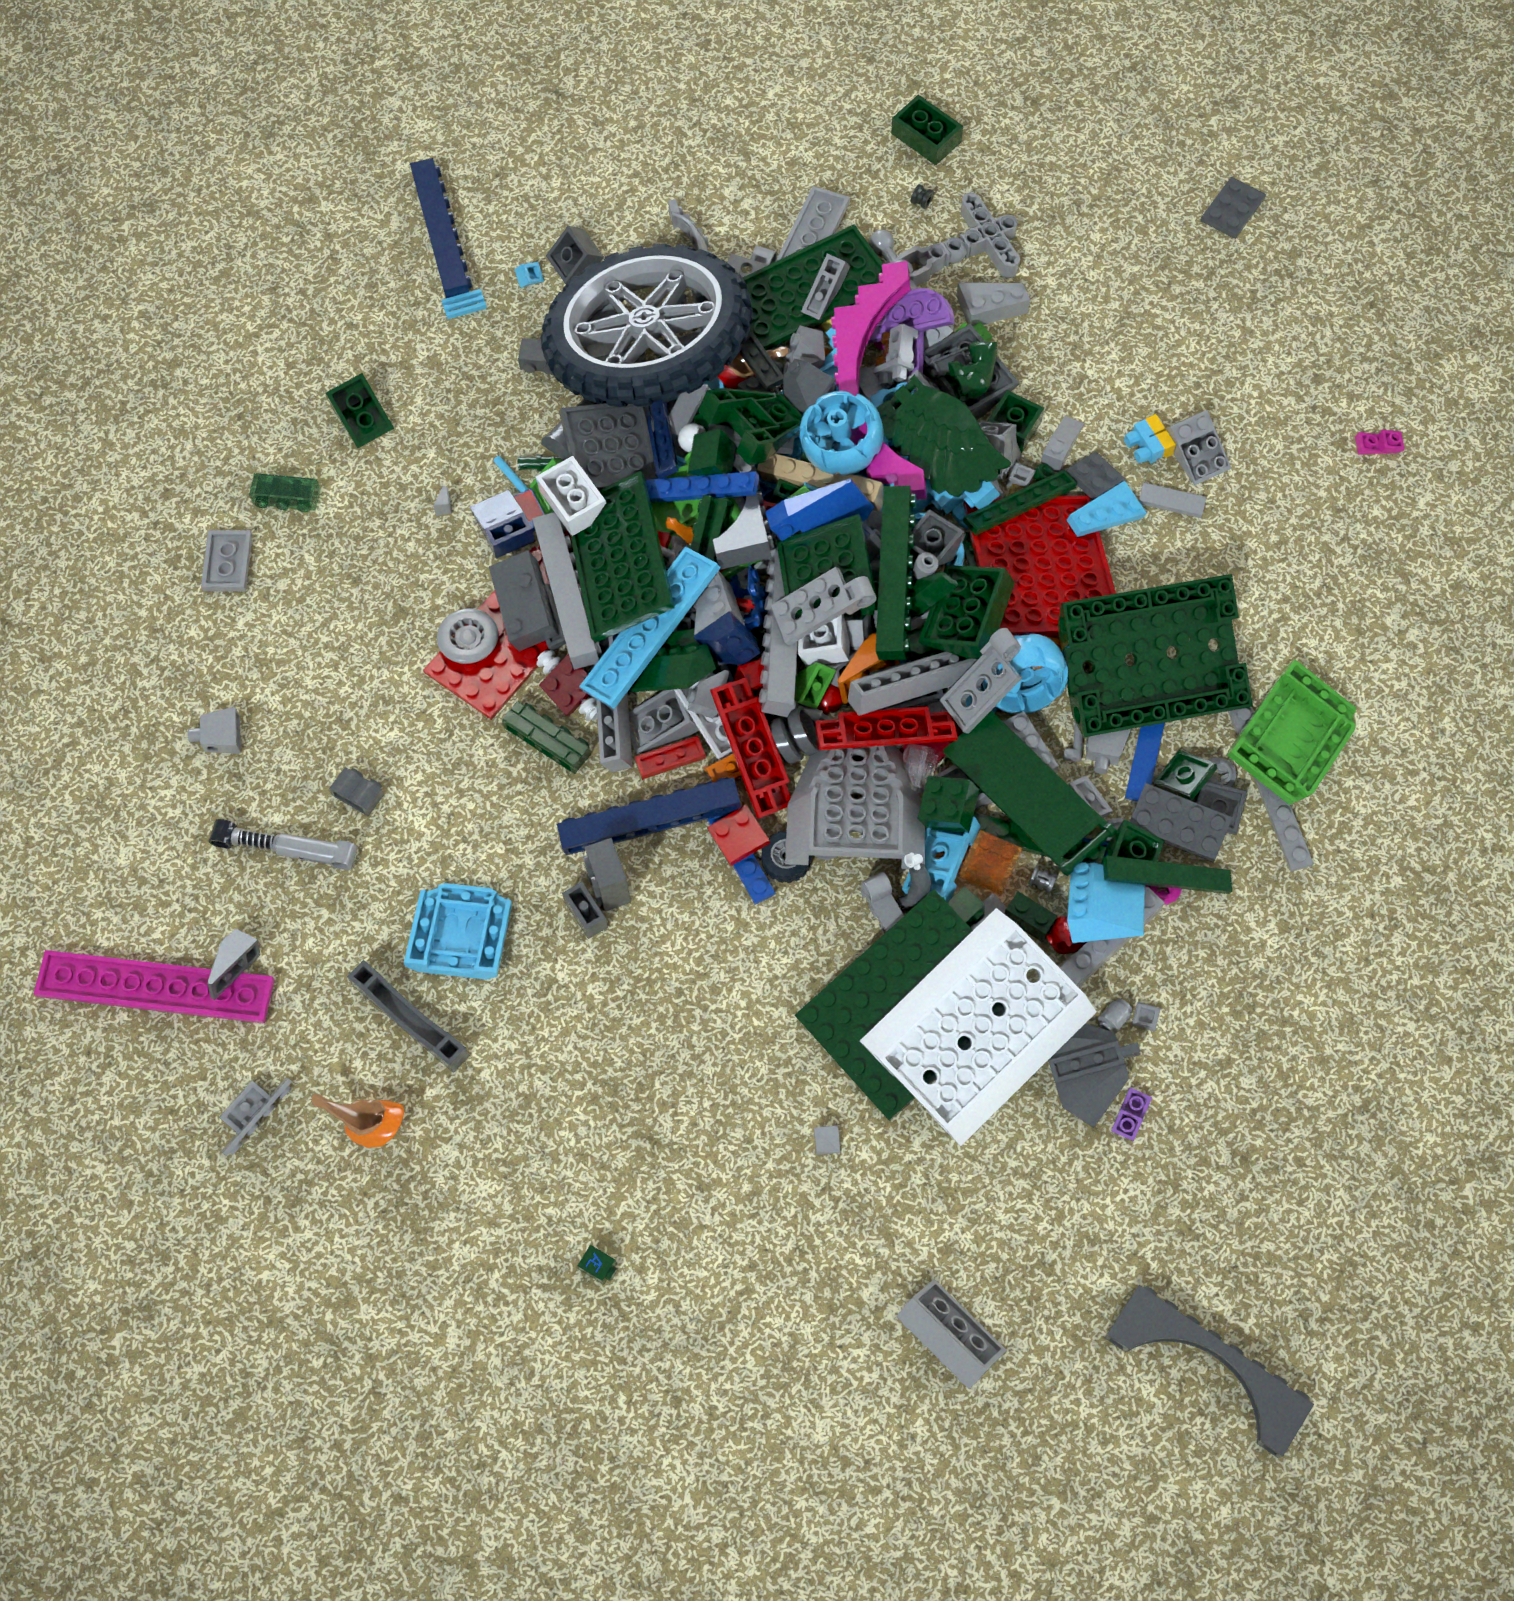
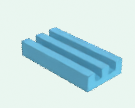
(462, 301)

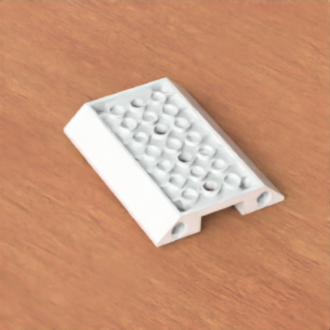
(958, 1002)

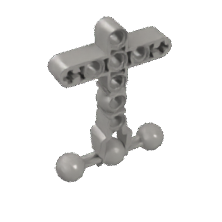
(984, 235)

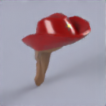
(740, 371)

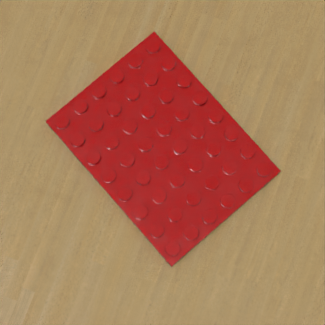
(1045, 563)

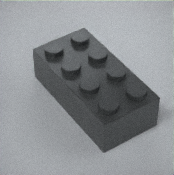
(1181, 822)

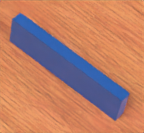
(1144, 760)

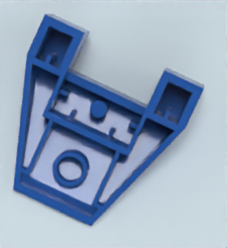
(818, 508)

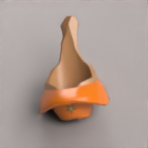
(366, 1121)

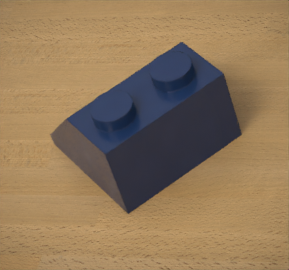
(729, 640)

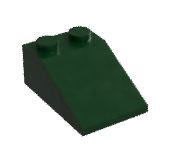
(359, 410)

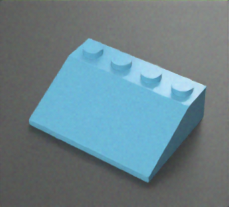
(1103, 907)

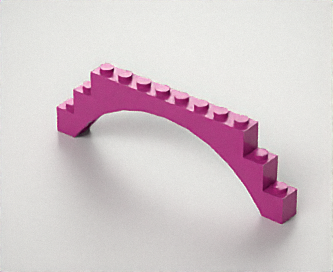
(853, 330)

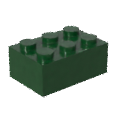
(927, 129)

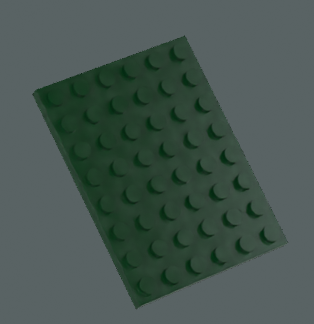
(874, 986)

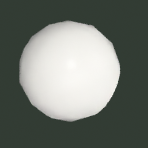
(686, 435)

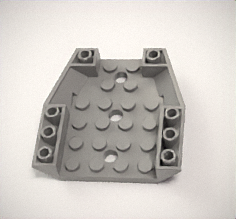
(825, 814)

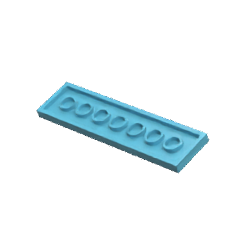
(639, 644)

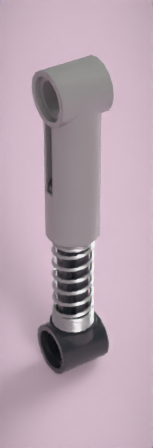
(337, 854)

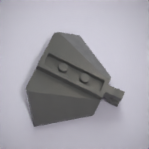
(1091, 1072)

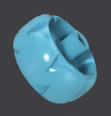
(843, 413)
(1037, 686)

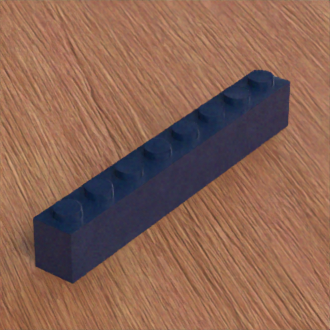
(440, 229)
(650, 816)

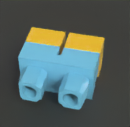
(1152, 440)

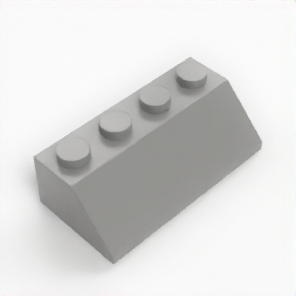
(951, 1333)

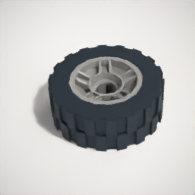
(775, 865)

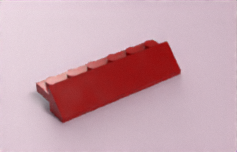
(885, 728)
(752, 746)

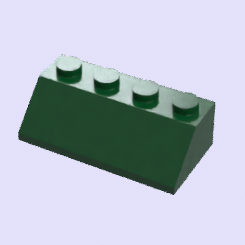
(675, 668)

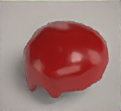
(831, 700)

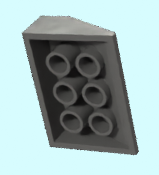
(1001, 381)

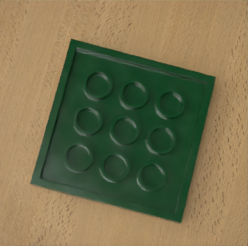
(820, 550)

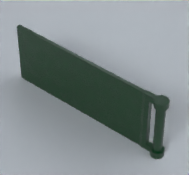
(1028, 791)

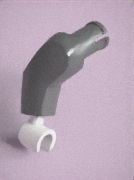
(920, 882)

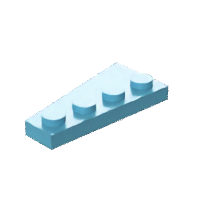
(1107, 511)

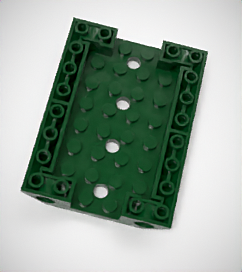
(1155, 686)

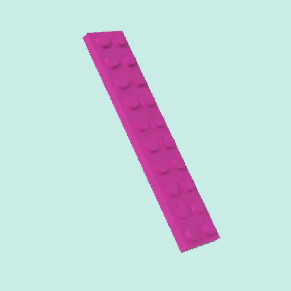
(150, 987)

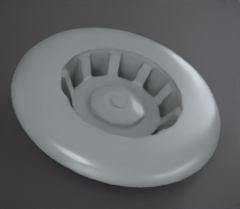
(470, 643)

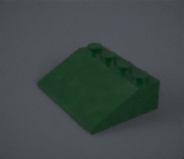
(970, 612)

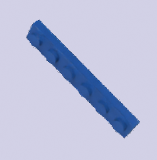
(696, 486)
(750, 874)

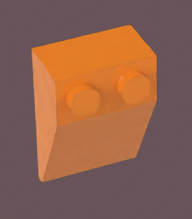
(861, 664)

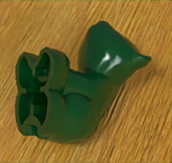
(973, 379)

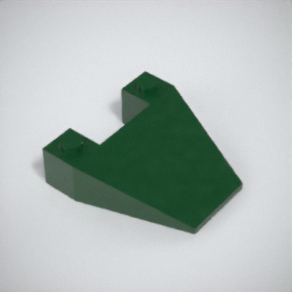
(760, 419)

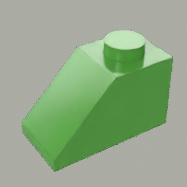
(812, 684)

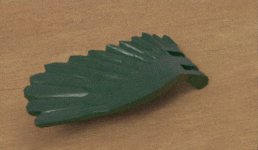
(941, 438)

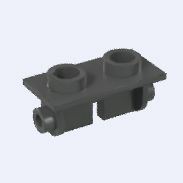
(940, 364)

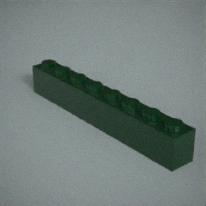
(895, 573)

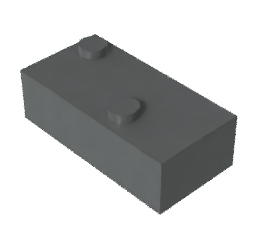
(523, 600)

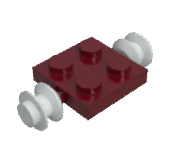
(563, 685)

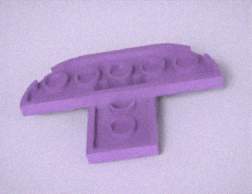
(918, 309)

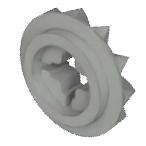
(1226, 768)

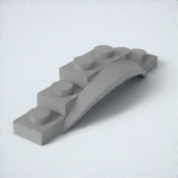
(692, 232)

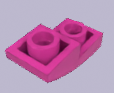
(1383, 443)

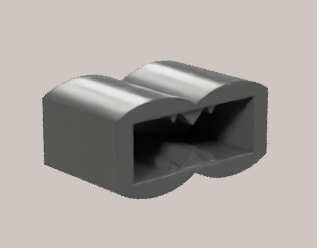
(357, 791)

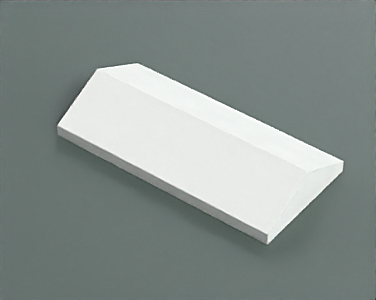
(710, 728)

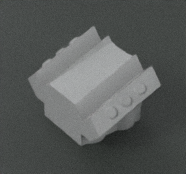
(1004, 440)

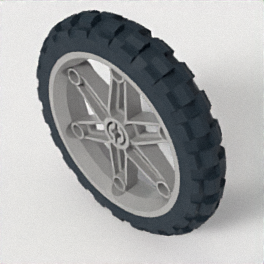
(680, 368)

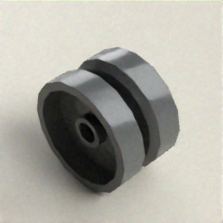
(795, 735)

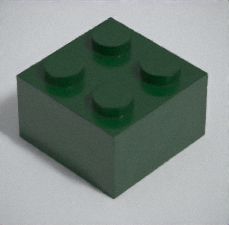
(1018, 411)
(948, 804)

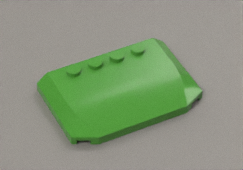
(1294, 734)

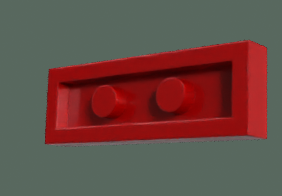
(670, 757)

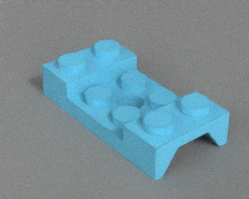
(944, 870)

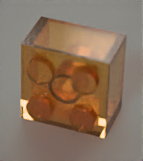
(990, 862)

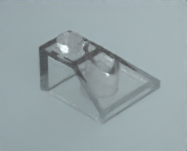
(919, 764)

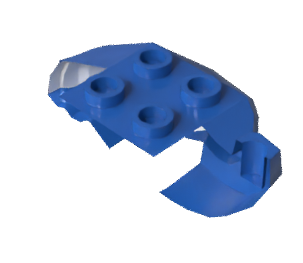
(751, 590)

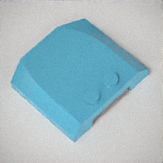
(458, 931)

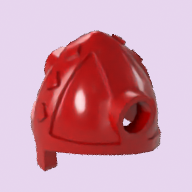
(1061, 938)

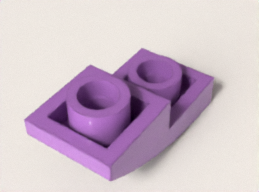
(1131, 1114)

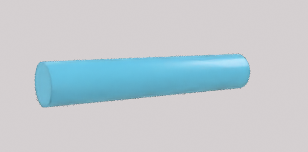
(510, 474)

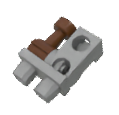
(896, 355)

